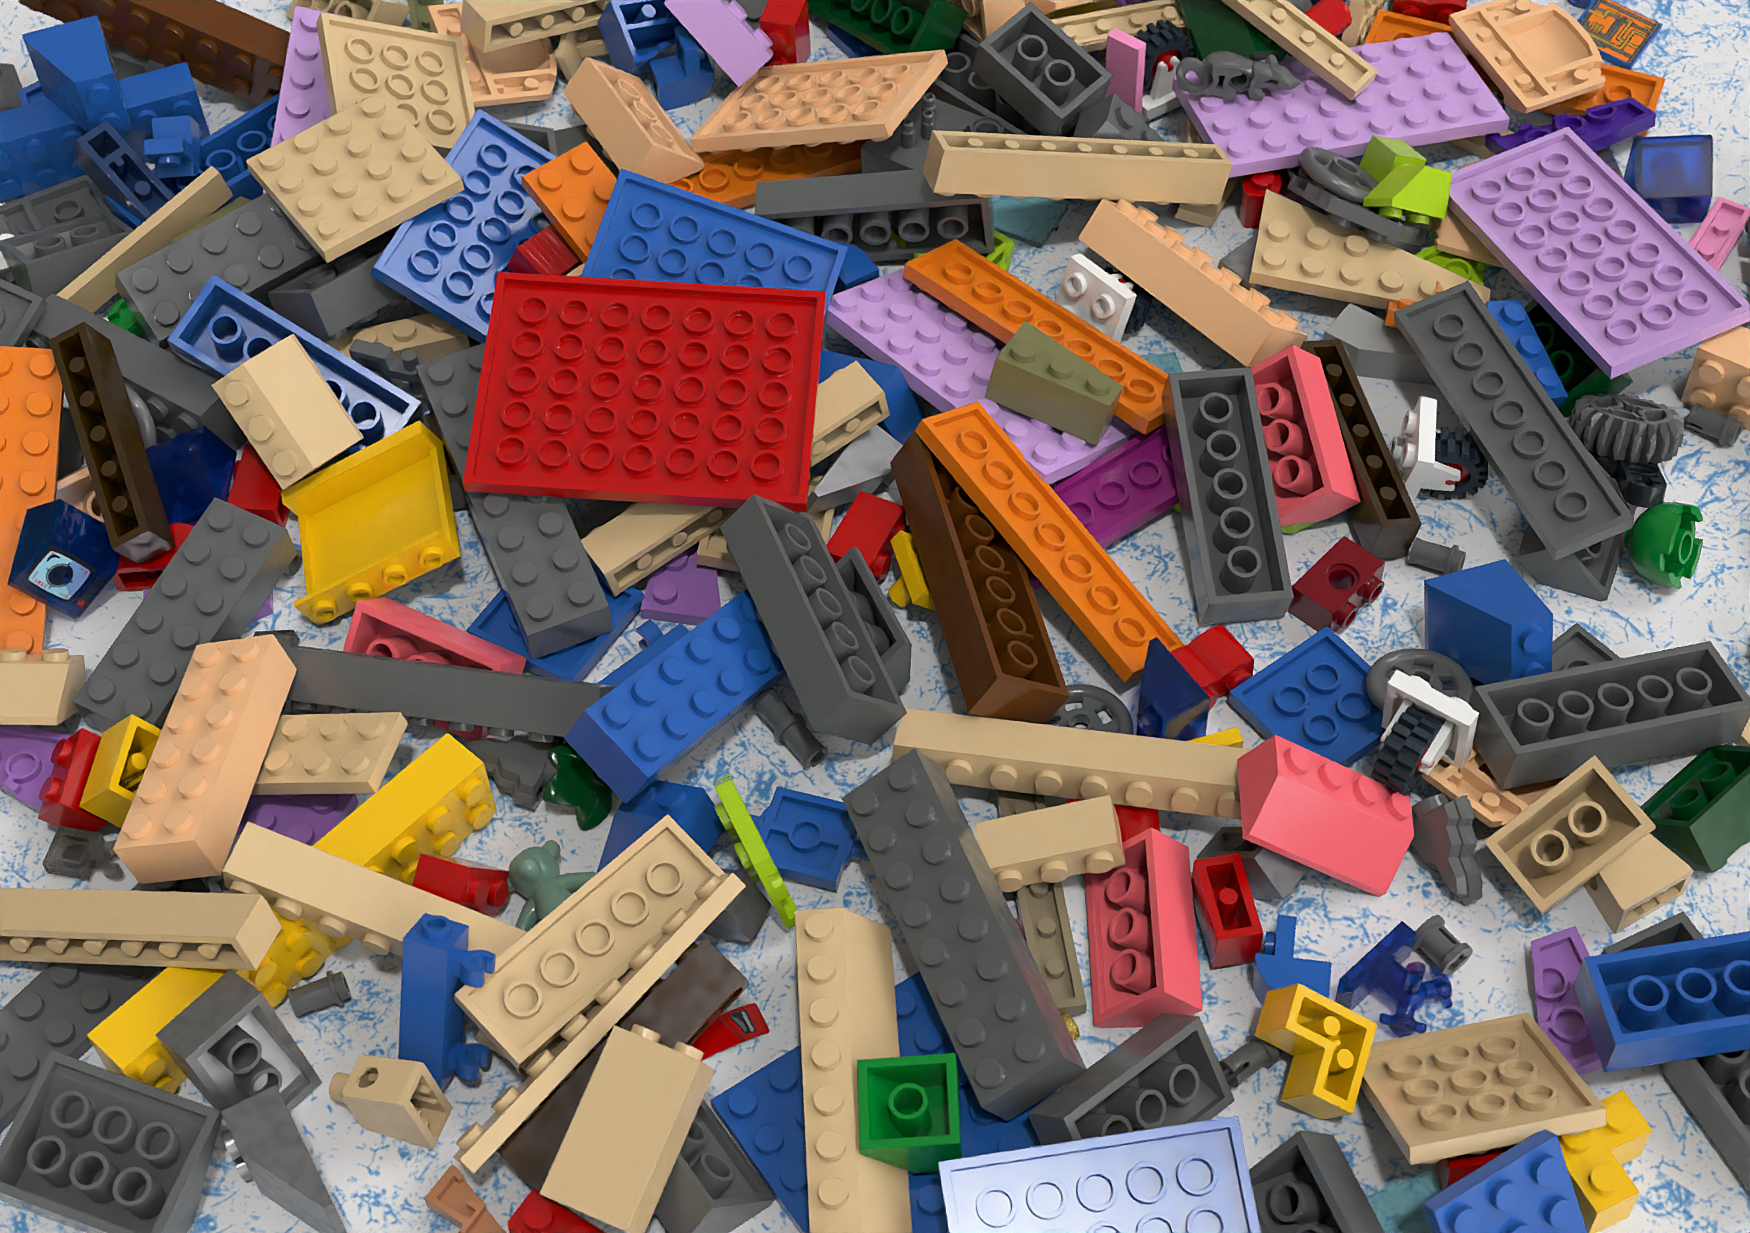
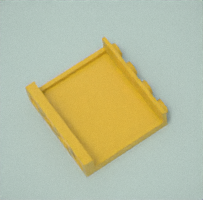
(373, 522)

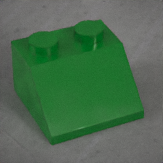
(910, 1110)

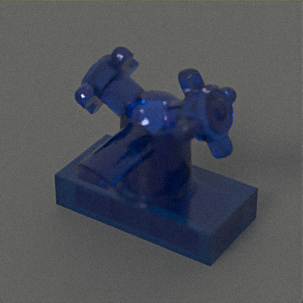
(1403, 987)

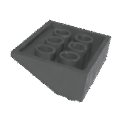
(106, 1151)

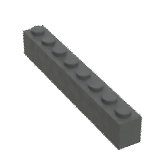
(439, 692)

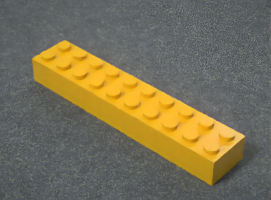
(417, 812)

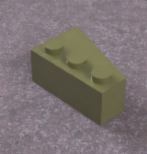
(1053, 385)

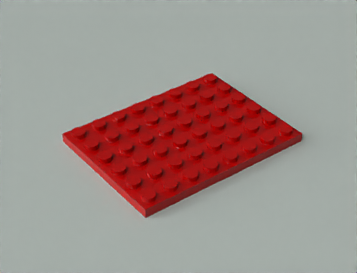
(647, 391)

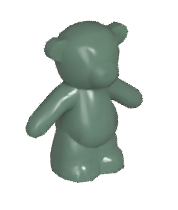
(538, 878)

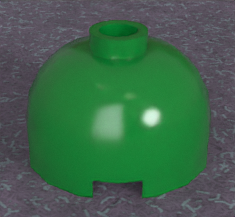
(1665, 543)

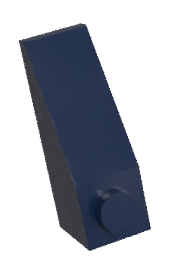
(120, 172)

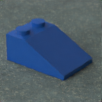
(683, 803)

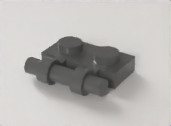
(382, 362)

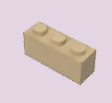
(1052, 843)

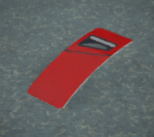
(732, 1029)

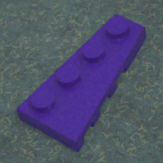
(1598, 128)

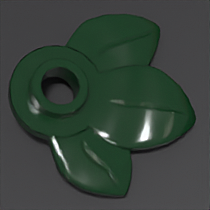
(577, 786)

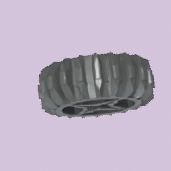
(1627, 428)

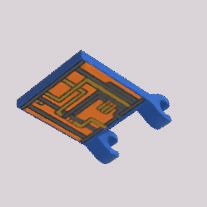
(1617, 30)

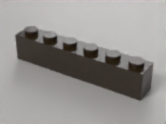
(111, 444)
(1386, 515)
(673, 1007)

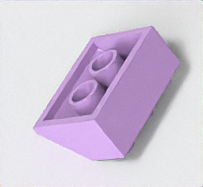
(724, 35)

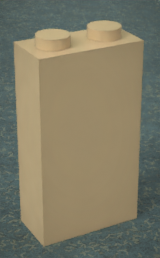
(628, 1129)

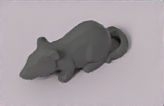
(1229, 73)

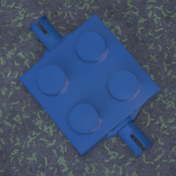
(809, 837)

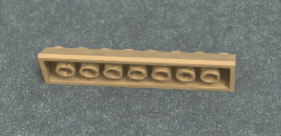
(846, 1018)

